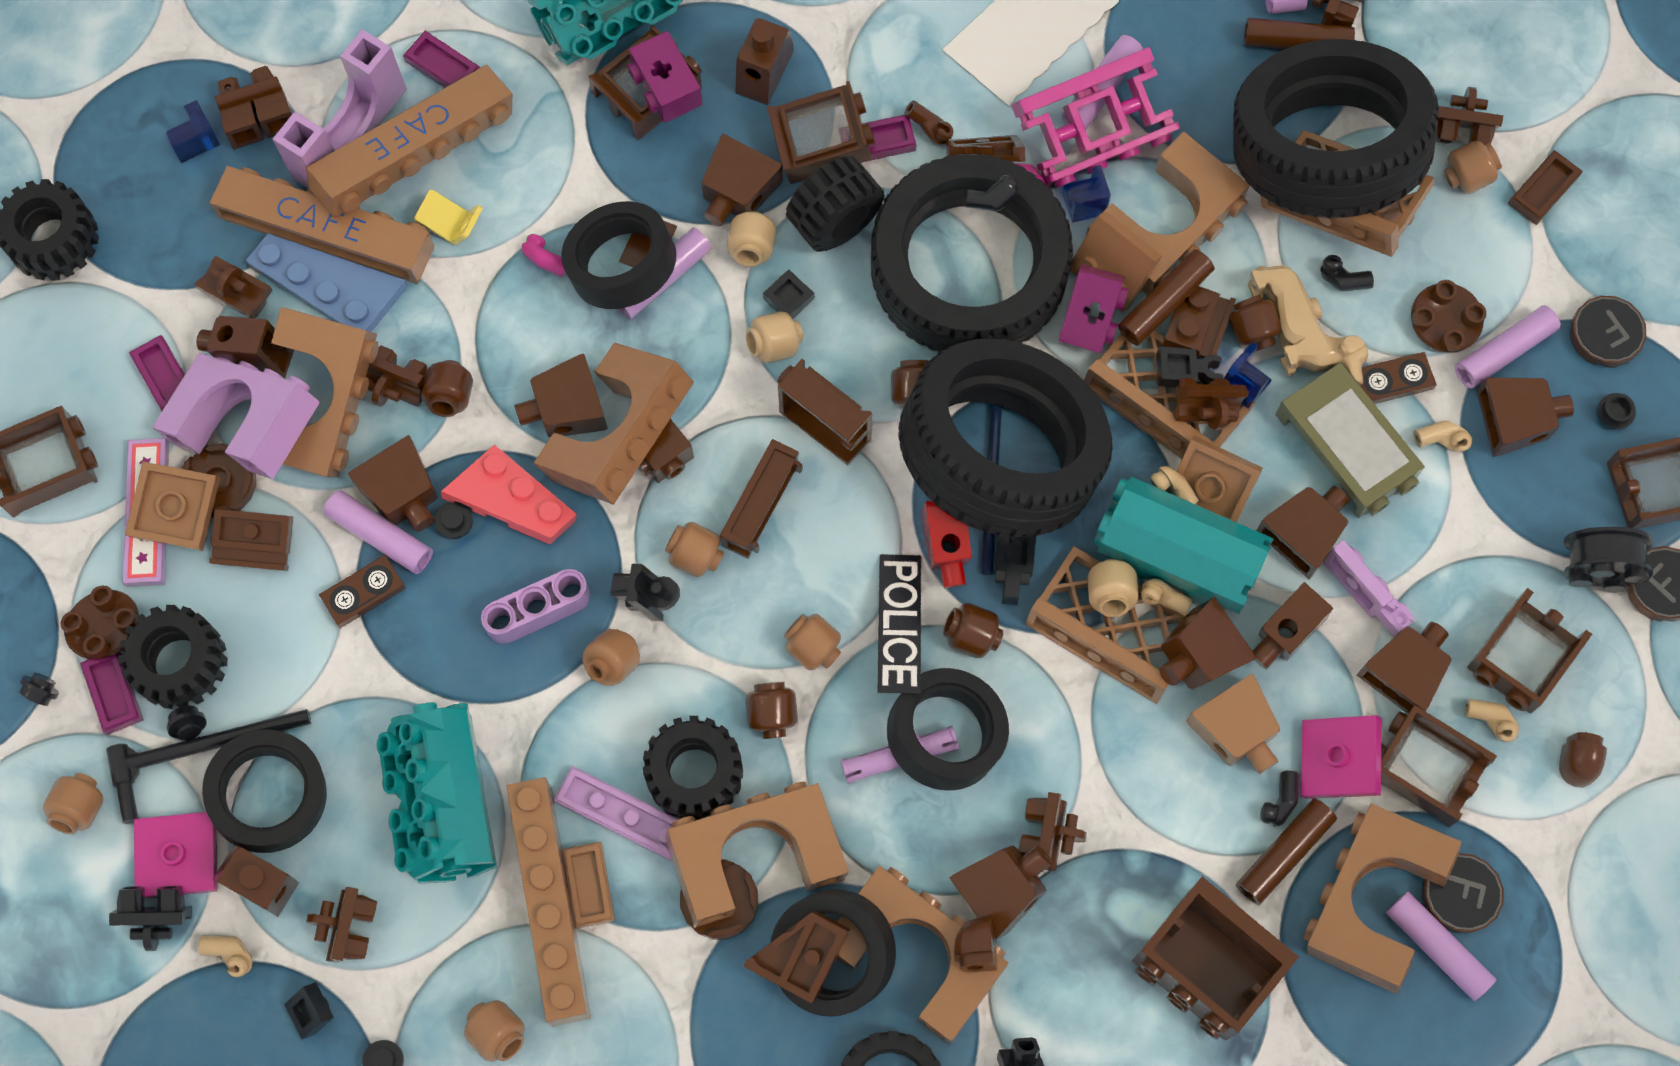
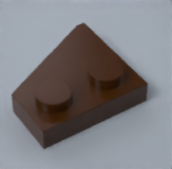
(1004, 147)
(801, 955)

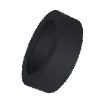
(633, 285)
(243, 749)
(920, 763)
(879, 942)

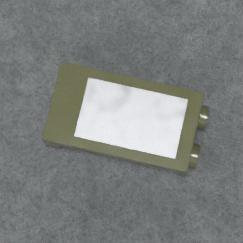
(1352, 439)

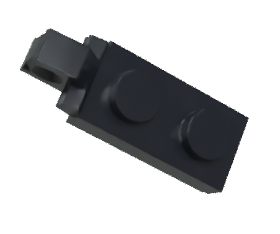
(1014, 565)

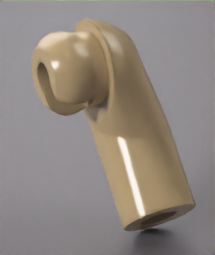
(1444, 433)
(1177, 484)
(1158, 592)
(1496, 716)
(231, 951)

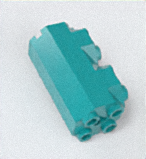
(593, 26)
(1182, 544)
(443, 810)

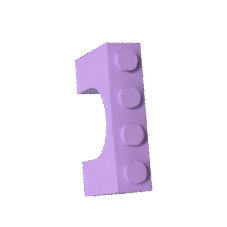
(372, 92)
(214, 387)

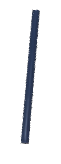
(993, 455)

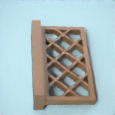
(1366, 229)
(1145, 409)
(1092, 643)

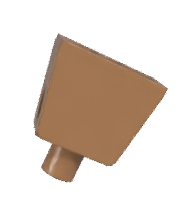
(1238, 725)

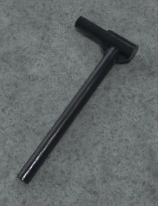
(125, 762)

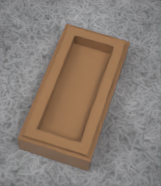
(588, 885)

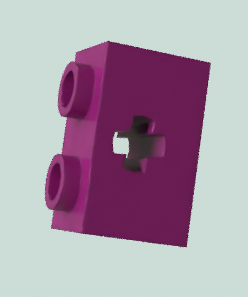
(677, 90)
(1081, 327)

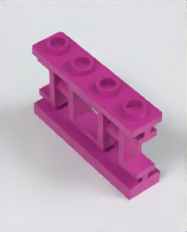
(1085, 92)

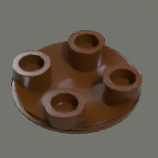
(1447, 317)
(99, 623)

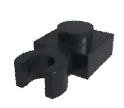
(1183, 363)

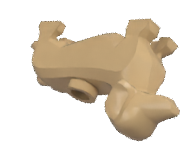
(1301, 332)

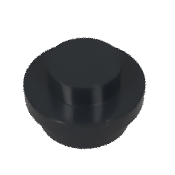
(1616, 411)
(453, 520)
(38, 689)
(185, 722)
(383, 1054)

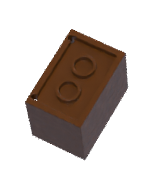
(1214, 960)

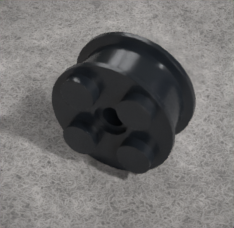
(1608, 558)

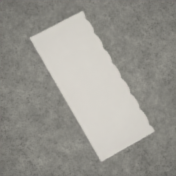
(1020, 39)

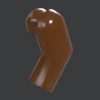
(933, 126)

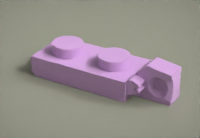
(1366, 588)

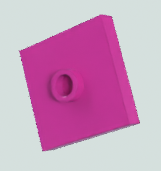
(1341, 757)
(175, 853)

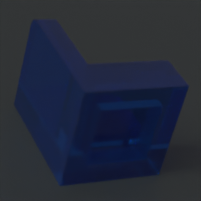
(192, 136)
(1087, 197)
(1246, 374)

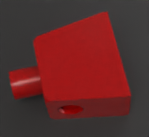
(942, 528)

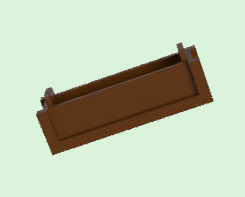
(760, 499)

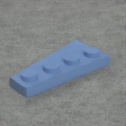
(327, 283)

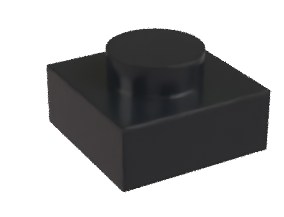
(789, 294)
(309, 1010)

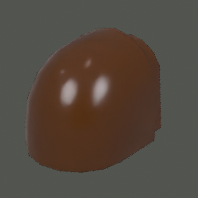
(1582, 759)
(976, 946)

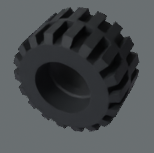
(835, 203)
(62, 250)
(152, 636)
(682, 738)

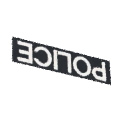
(899, 624)

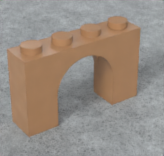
(1209, 187)
(347, 356)
(608, 464)
(796, 816)
(1380, 842)
(901, 905)

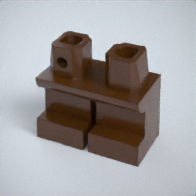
(240, 105)

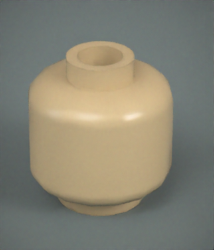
(751, 238)
(774, 337)
(1112, 587)

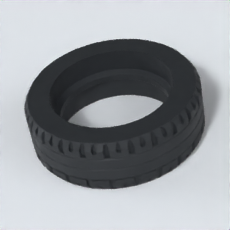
(1335, 181)
(944, 186)
(979, 489)

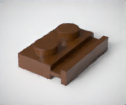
(1200, 322)
(251, 539)

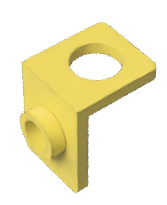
(446, 217)

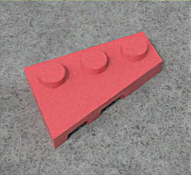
(509, 493)

